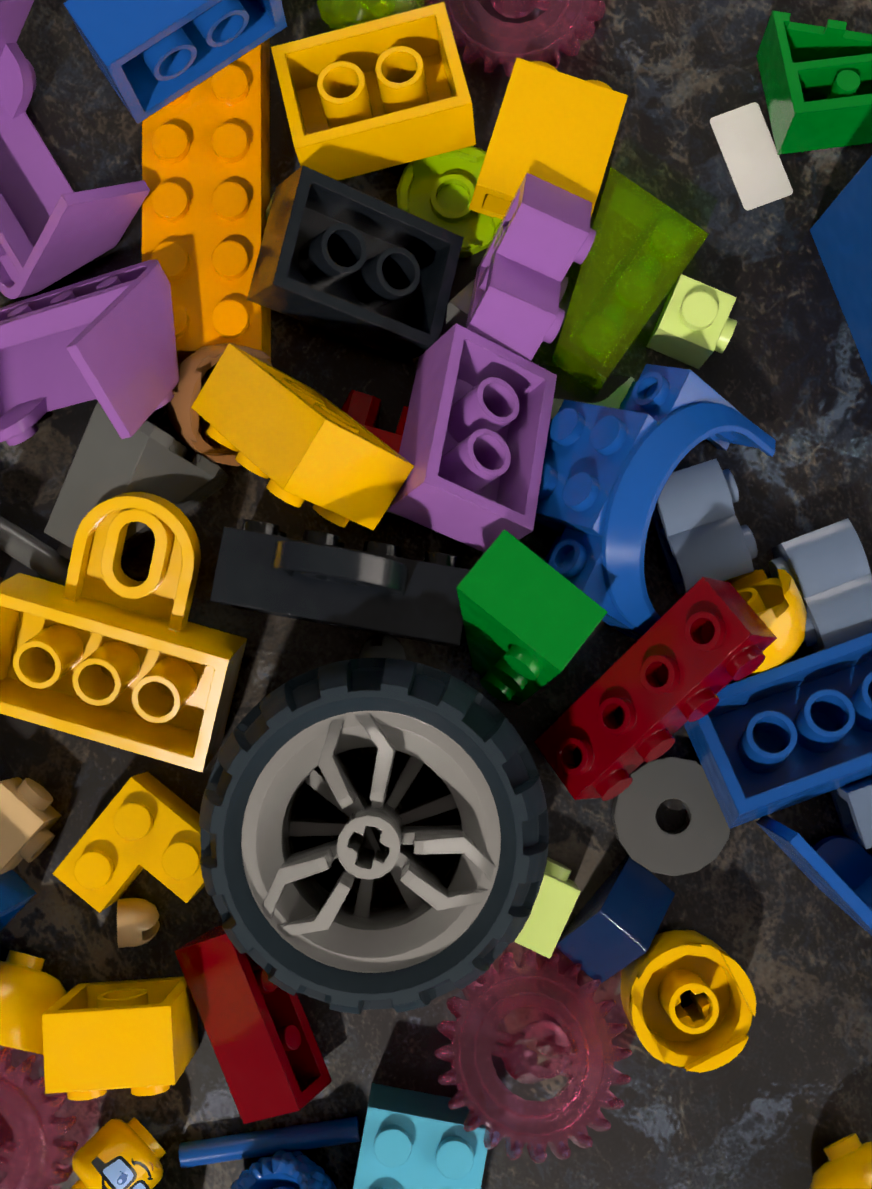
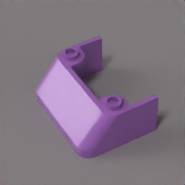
(42, 220)
(88, 343)

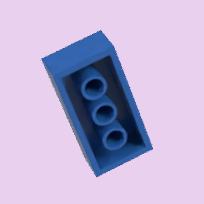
(789, 732)

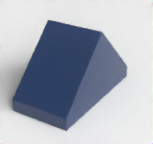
(617, 921)

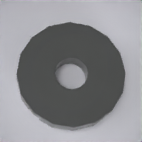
(675, 851)

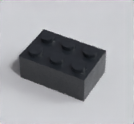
(355, 265)

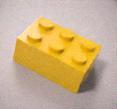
(376, 94)
(299, 441)

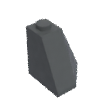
(142, 463)

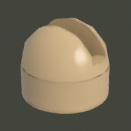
(136, 922)

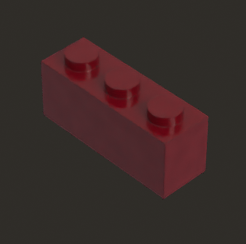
(253, 1028)

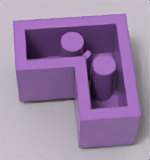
(526, 267)

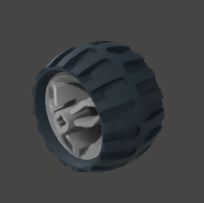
(451, 922)

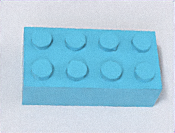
(417, 1143)

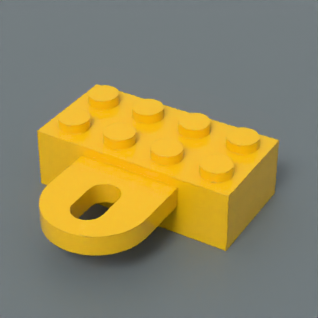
(119, 652)

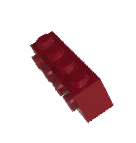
(655, 690)

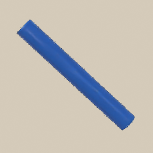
(269, 1142)

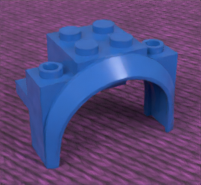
(607, 475)

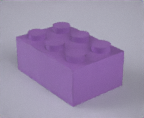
(475, 440)

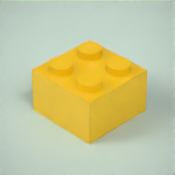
(119, 1037)

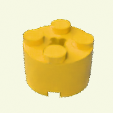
(710, 1028)

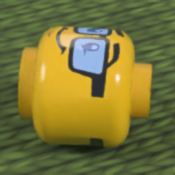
(119, 1158)

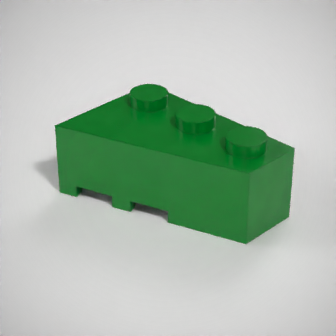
(816, 84)
(522, 619)

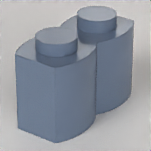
(700, 527)
(833, 583)

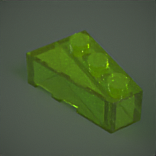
(623, 280)

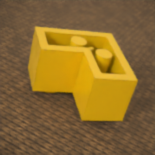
(137, 831)

